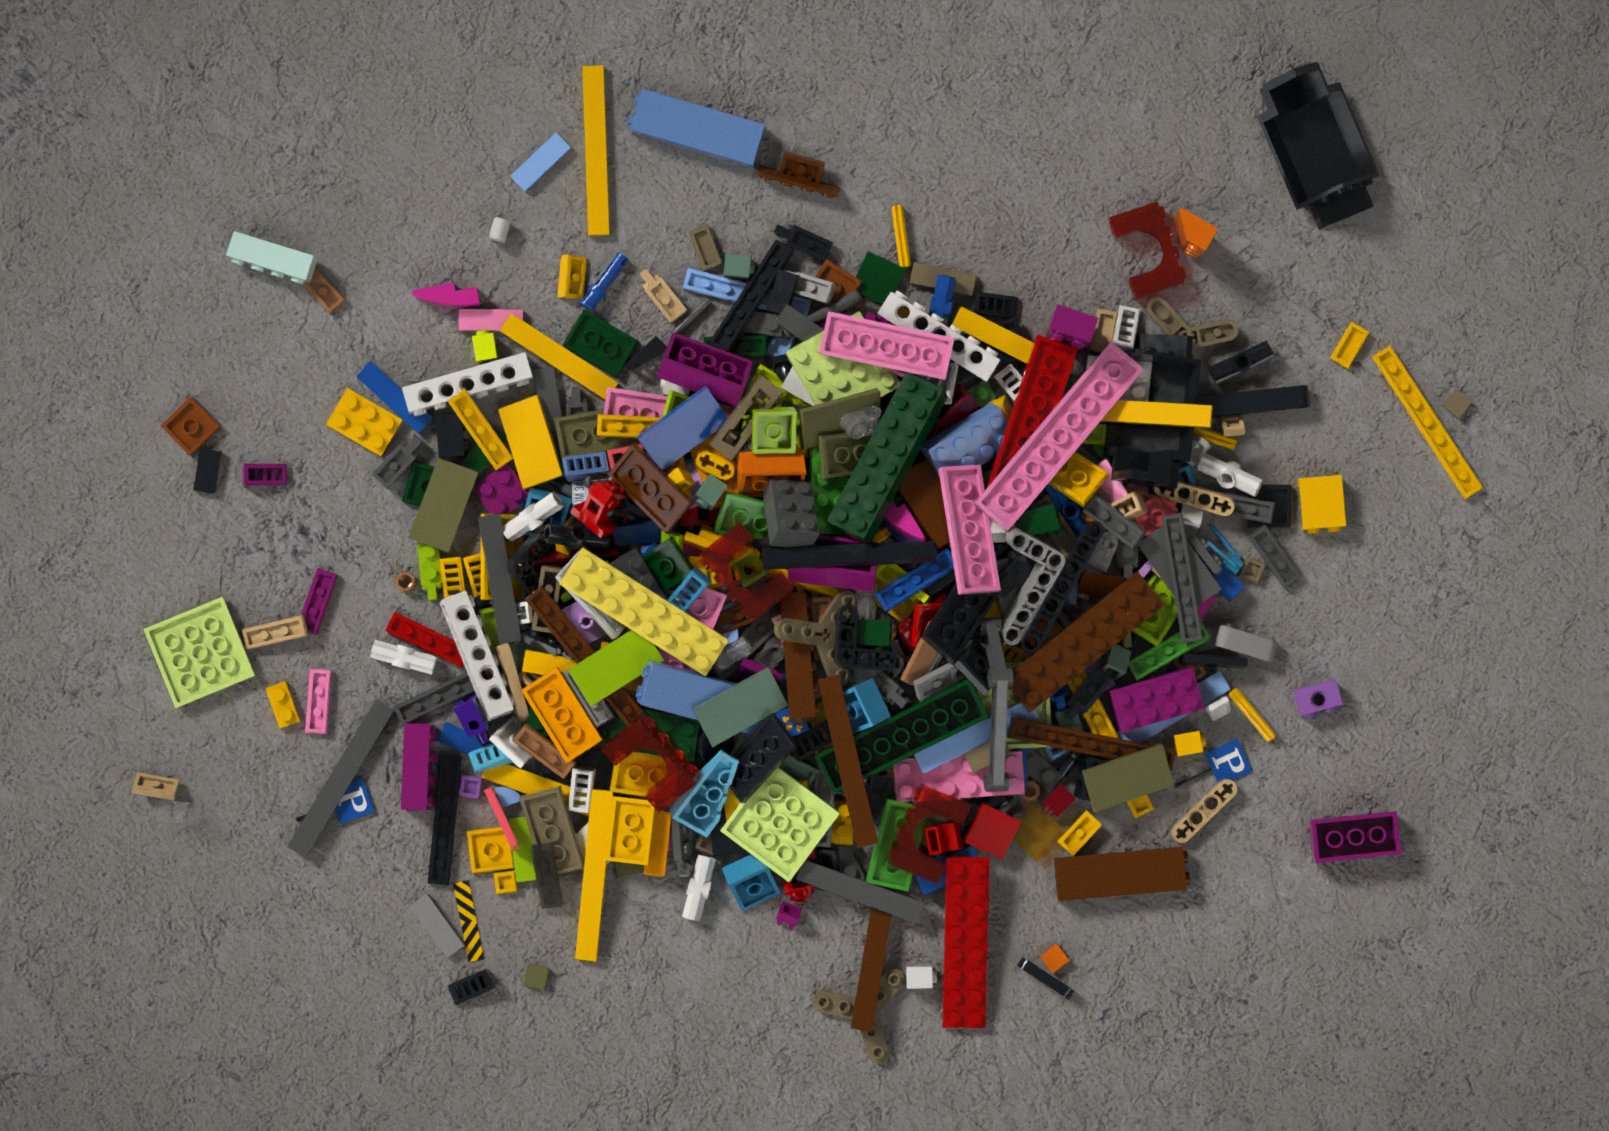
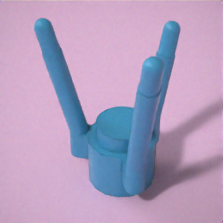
(1230, 562)

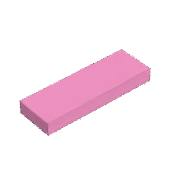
(485, 319)
(318, 701)

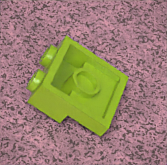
(775, 430)

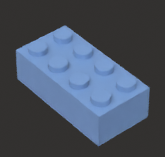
(967, 441)

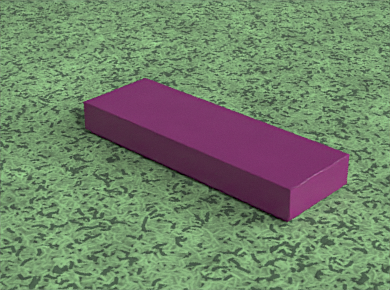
(318, 599)

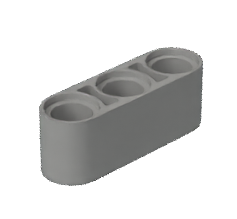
(1246, 644)

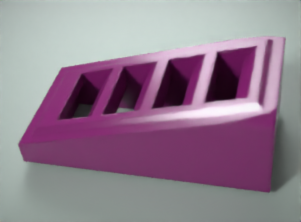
(282, 469)

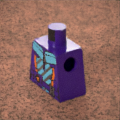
(467, 711)

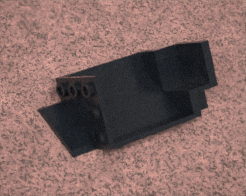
(1317, 145)
(1149, 452)

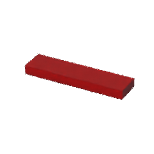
(424, 638)

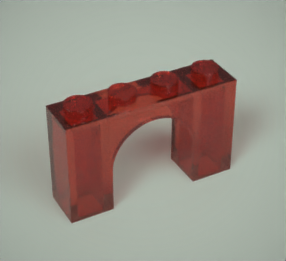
(1150, 220)
(755, 601)
(644, 734)
(927, 802)

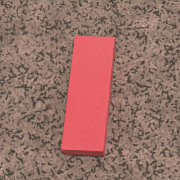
(504, 824)

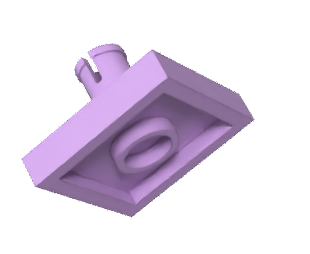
(584, 622)

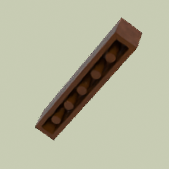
(799, 664)

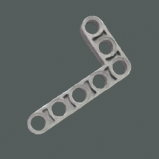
(1032, 583)

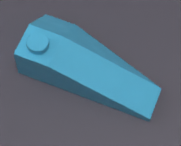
(702, 804)

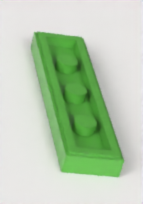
(1163, 654)

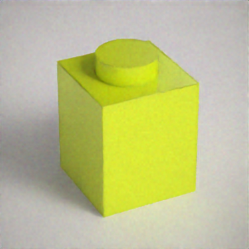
(485, 346)

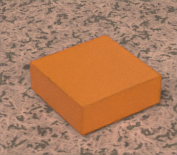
(1054, 958)

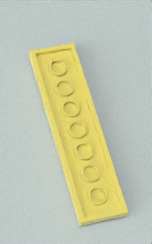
(643, 611)

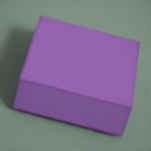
(470, 786)

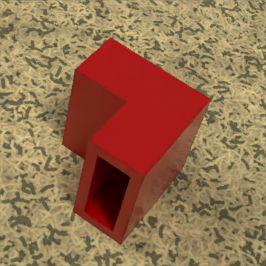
(943, 838)

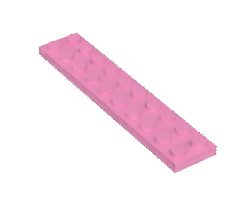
(1058, 436)

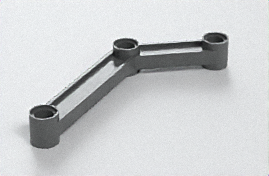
(999, 680)

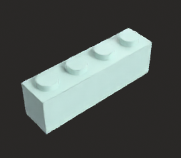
(271, 257)

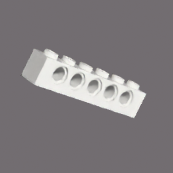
(989, 357)
(516, 362)
(491, 708)

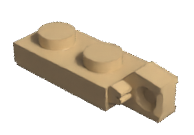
(663, 296)

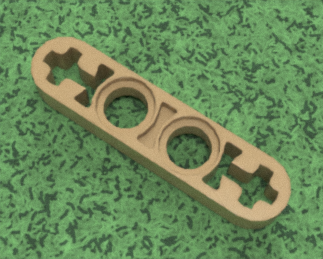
(1193, 499)
(513, 682)
(1206, 813)

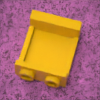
(1322, 503)

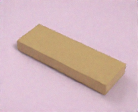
(275, 632)

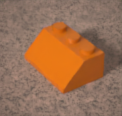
(1193, 233)
(757, 469)

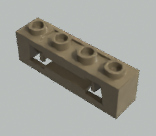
(725, 446)

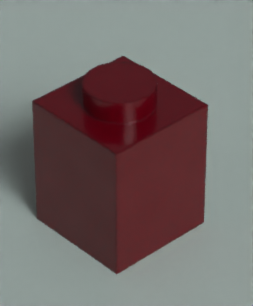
(1058, 801)

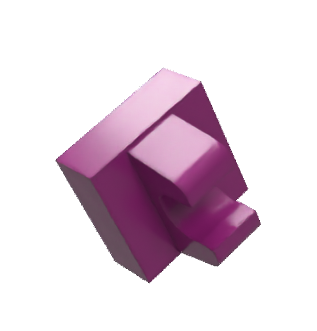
(789, 914)

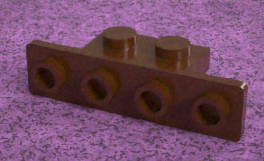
(799, 172)

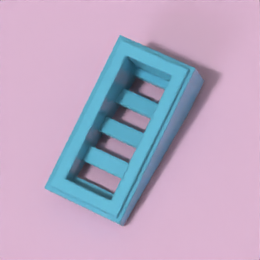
(494, 762)

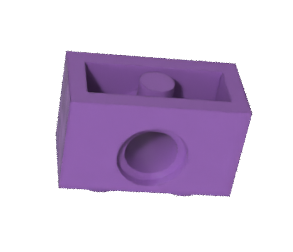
(1329, 692)

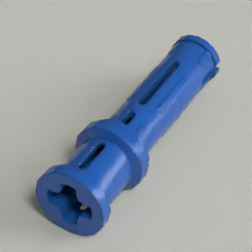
(599, 289)

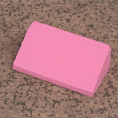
(1112, 488)

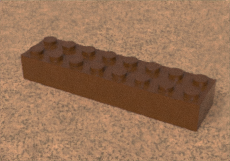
(1084, 641)

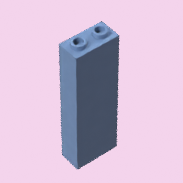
(696, 128)
(679, 690)

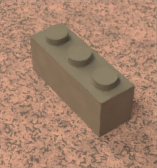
(552, 586)

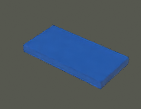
(682, 428)

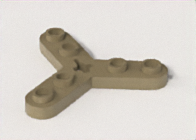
(1173, 324)
(804, 632)
(843, 1006)

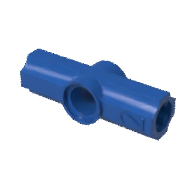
(942, 300)
(1074, 520)

